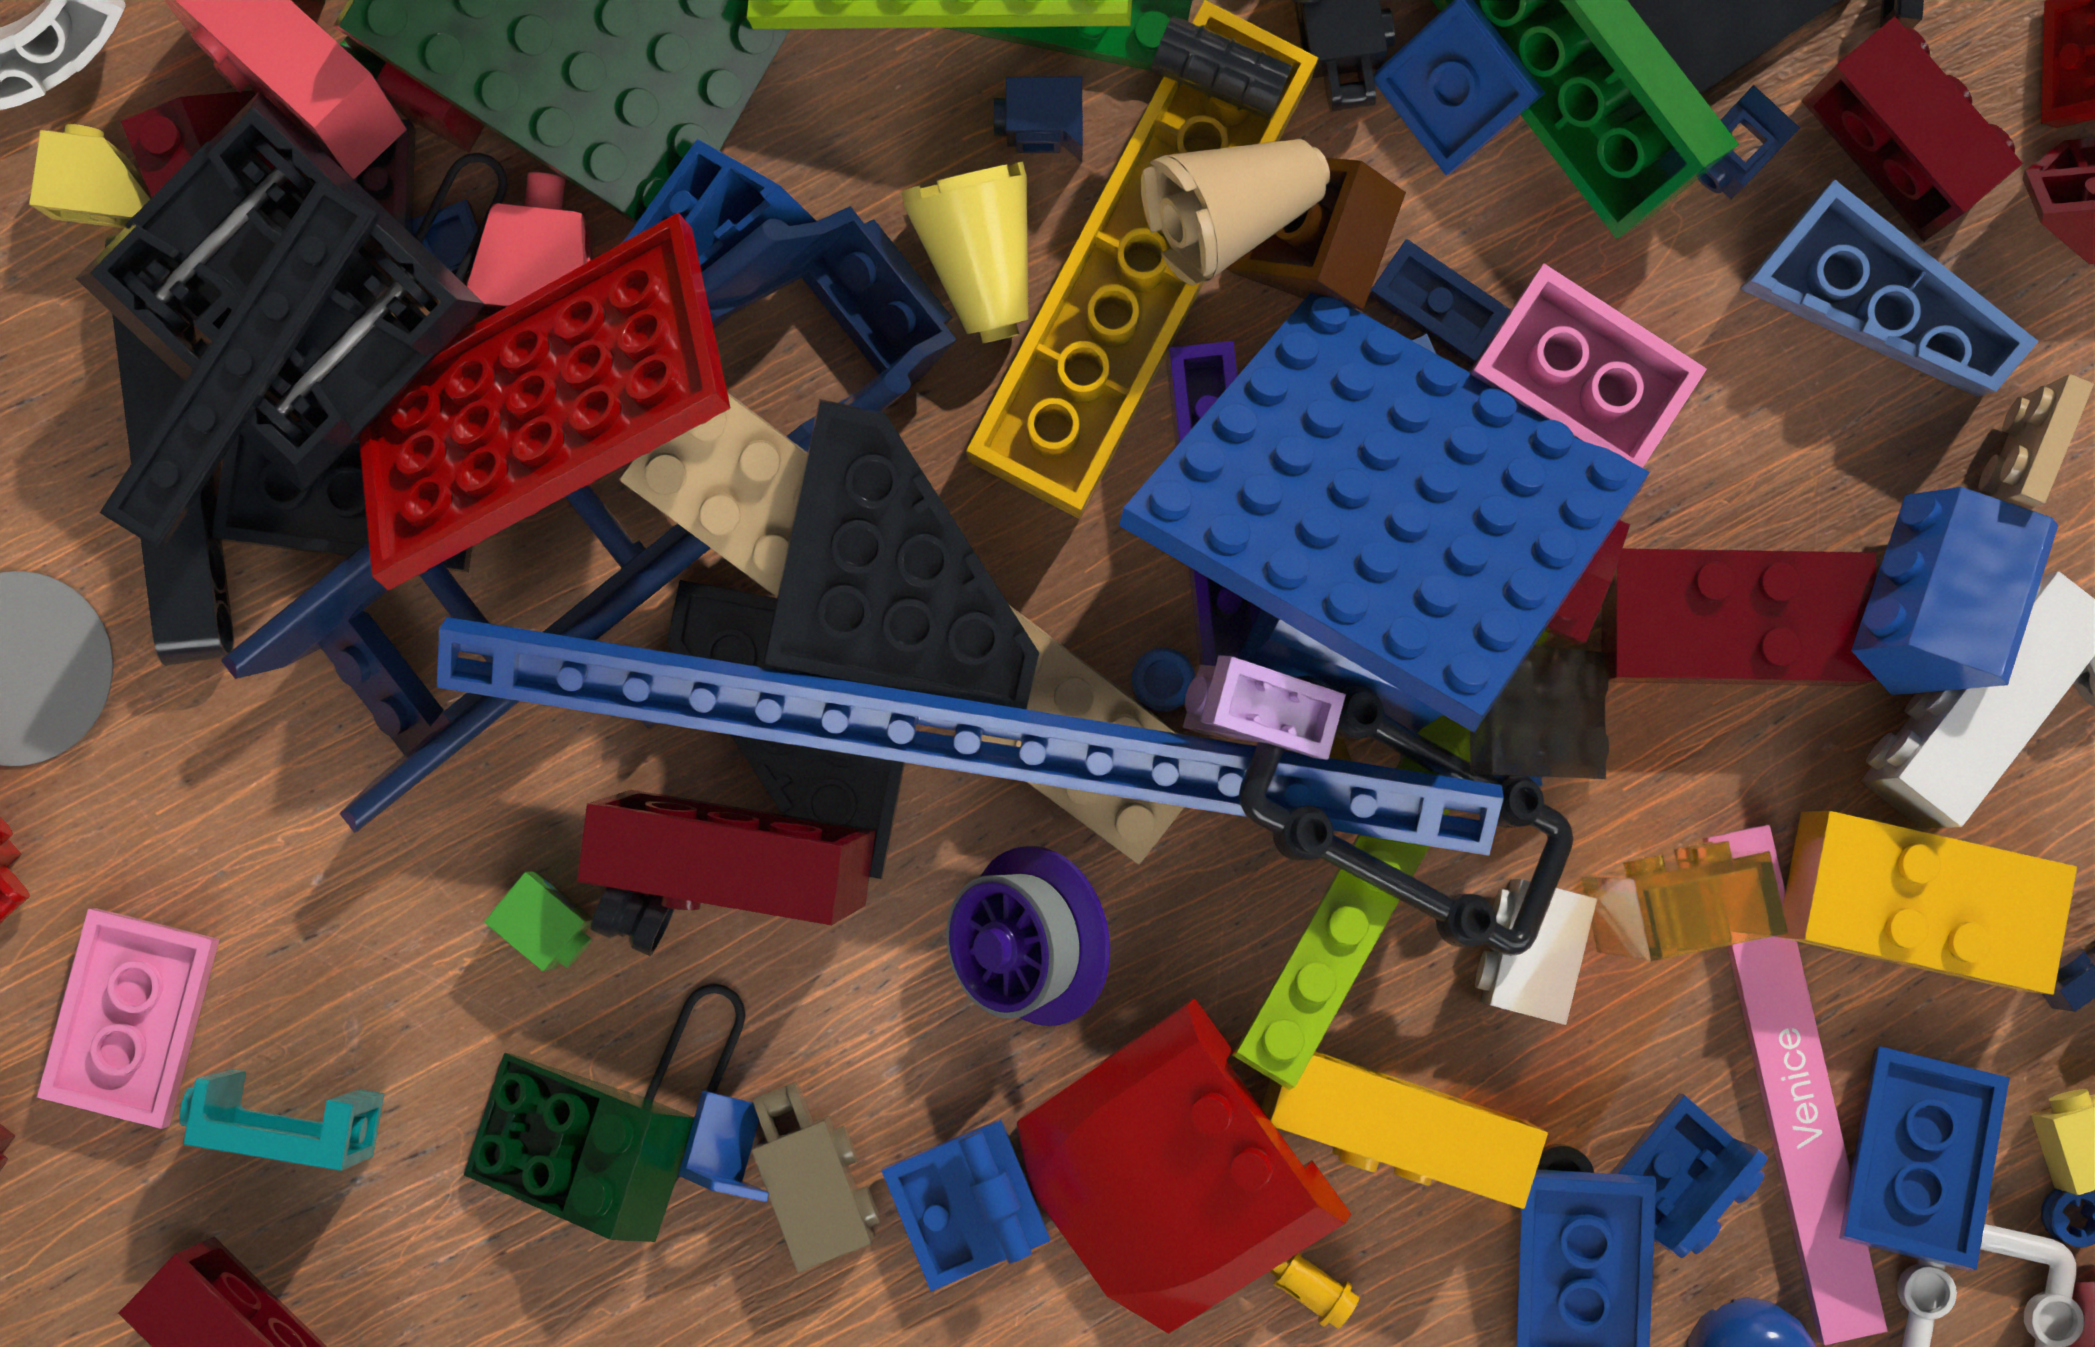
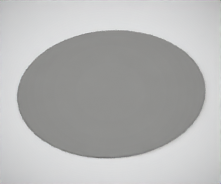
(51, 667)

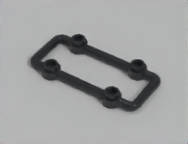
(1460, 918)

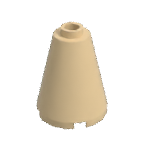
(1228, 201)

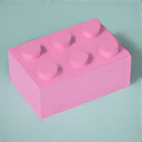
(1588, 367)

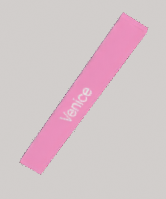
(1803, 1122)

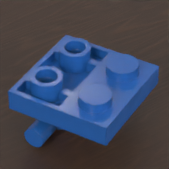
(966, 1205)

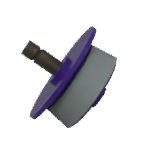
(1030, 938)

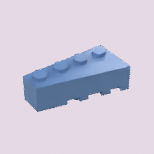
(1885, 292)

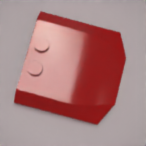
(1172, 1174)

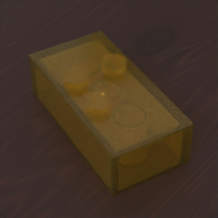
(1686, 902)

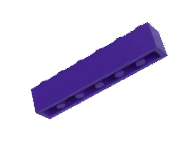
(1195, 382)

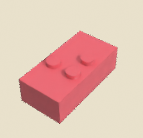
(299, 70)

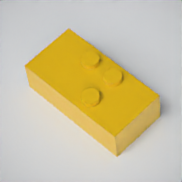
(1927, 901)
(1409, 1127)

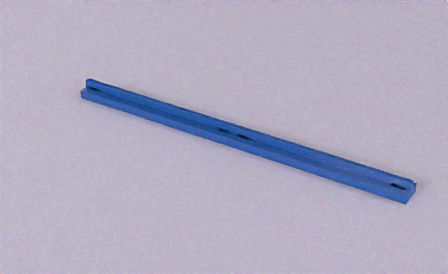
(884, 724)

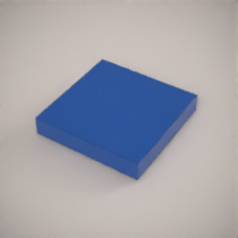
(1457, 84)

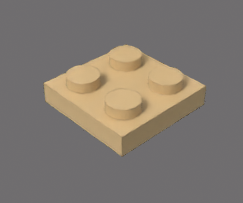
(2036, 442)

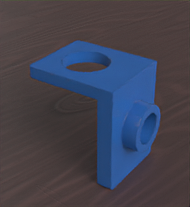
(721, 1146)

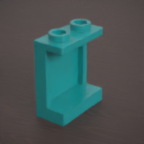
(220, 1123)

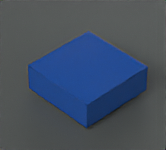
(450, 234)

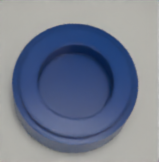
(1162, 679)

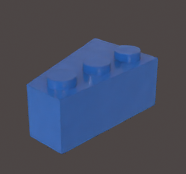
(719, 202)

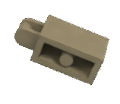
(812, 1181)

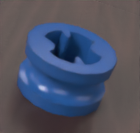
(2056, 1221)

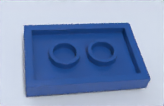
(1924, 1158)
(1586, 1260)

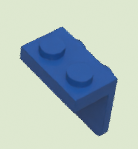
(1695, 1172)

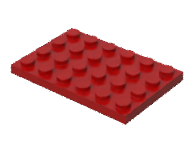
(542, 402)

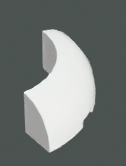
(52, 45)

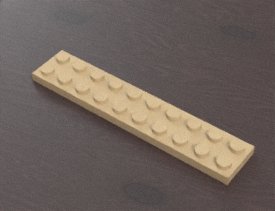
(739, 493)

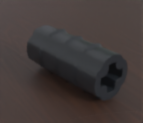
(1220, 67)

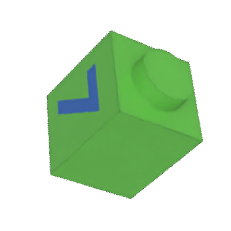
(541, 923)

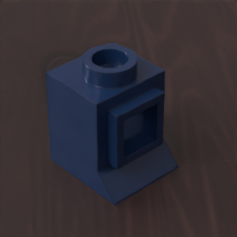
(1041, 114)
(1766, 124)

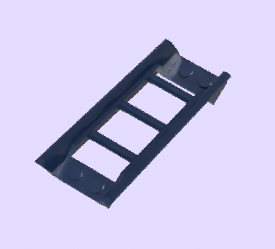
(869, 295)

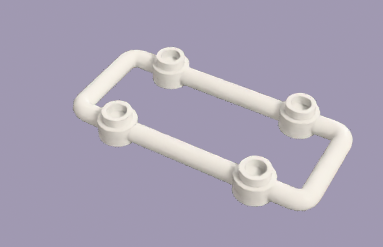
(2048, 1316)

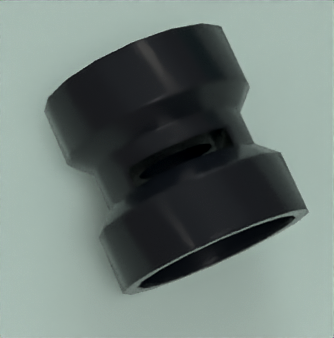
(633, 915)

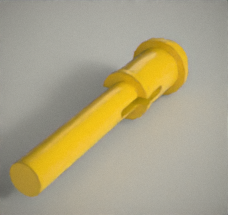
(1316, 1290)

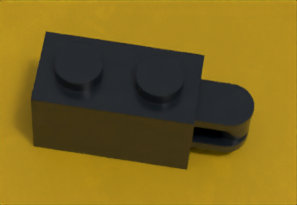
(1346, 39)

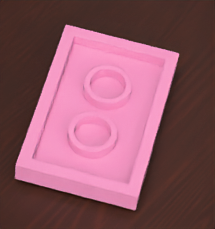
(128, 1018)

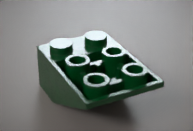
(580, 1149)

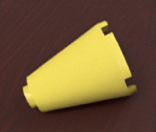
(978, 245)

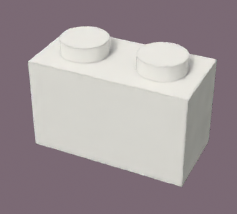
(1545, 975)

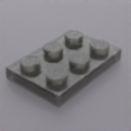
(1547, 719)

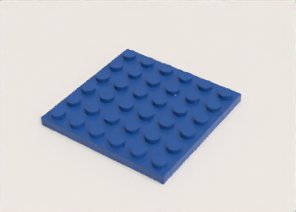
(1387, 506)

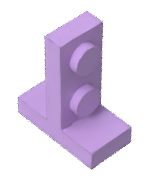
(1263, 707)

